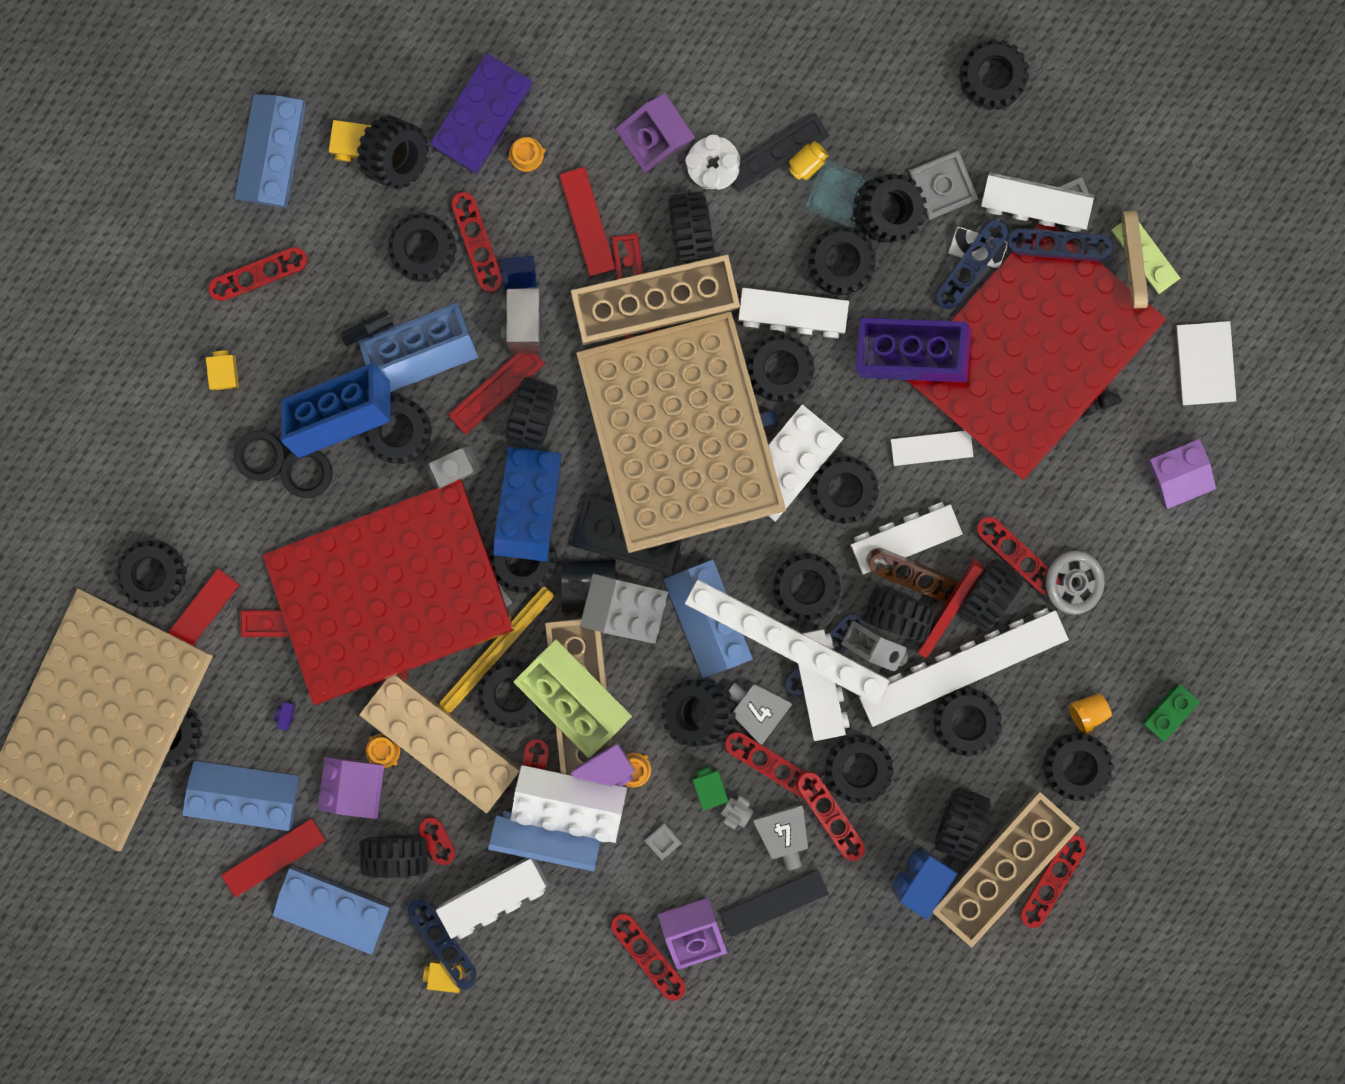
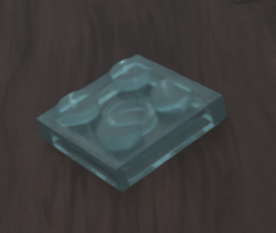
(835, 193)

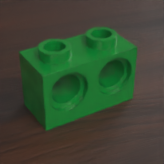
(1170, 712)
(709, 787)

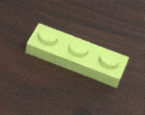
(1157, 268)

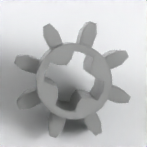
(736, 812)

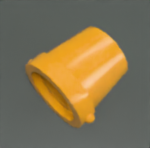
(526, 154)
(1089, 712)
(382, 751)
(642, 769)

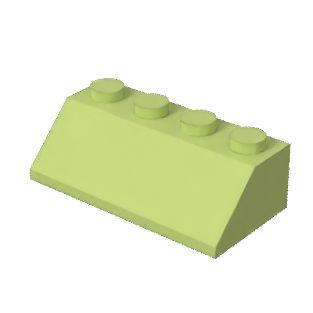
(572, 699)

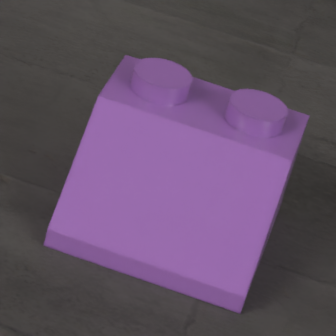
(655, 132)
(1182, 473)
(606, 767)
(350, 787)
(692, 933)

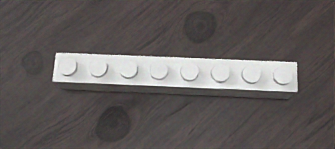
(787, 641)
(966, 666)

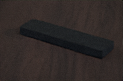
(778, 151)
(774, 903)

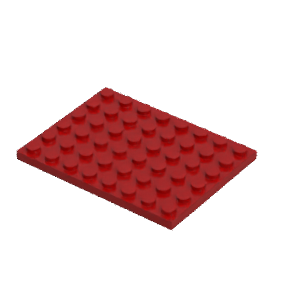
(1040, 352)
(388, 592)

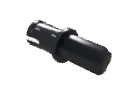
(367, 328)

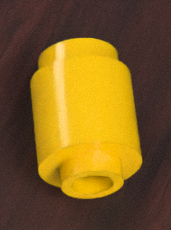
(808, 160)

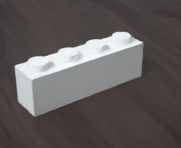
(1037, 201)
(793, 311)
(909, 537)
(823, 697)

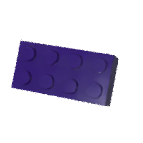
(481, 114)
(913, 349)

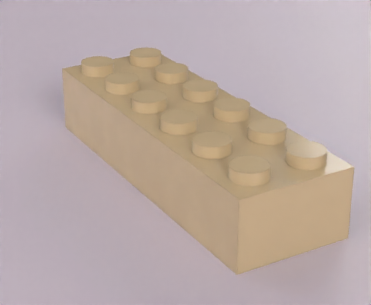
(655, 299)
(587, 649)
(440, 742)
(1004, 868)

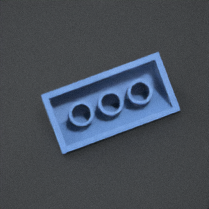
(270, 150)
(420, 347)
(712, 642)
(241, 795)
(543, 844)
(331, 910)

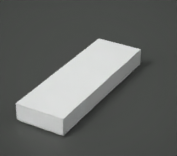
(931, 448)

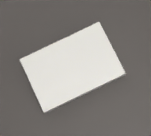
(1206, 363)

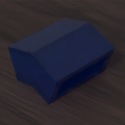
(518, 272)

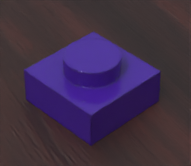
(284, 715)

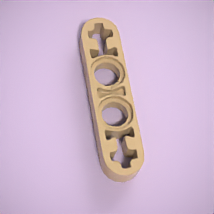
(1134, 259)

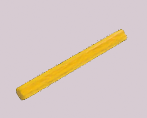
(496, 650)

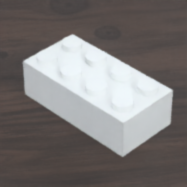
(800, 452)
(568, 804)
(491, 897)

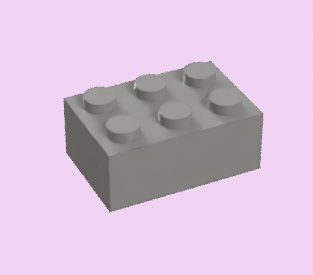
(624, 609)

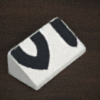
(962, 240)

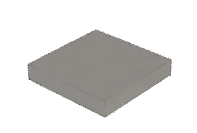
(944, 184)

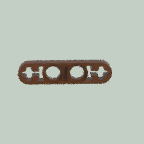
(912, 578)

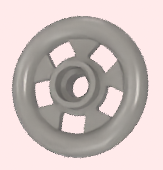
(1095, 586)

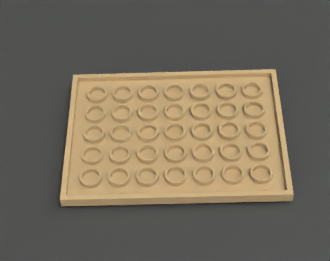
(680, 432)
(100, 719)

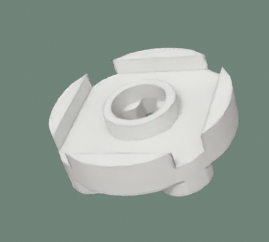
(709, 148)

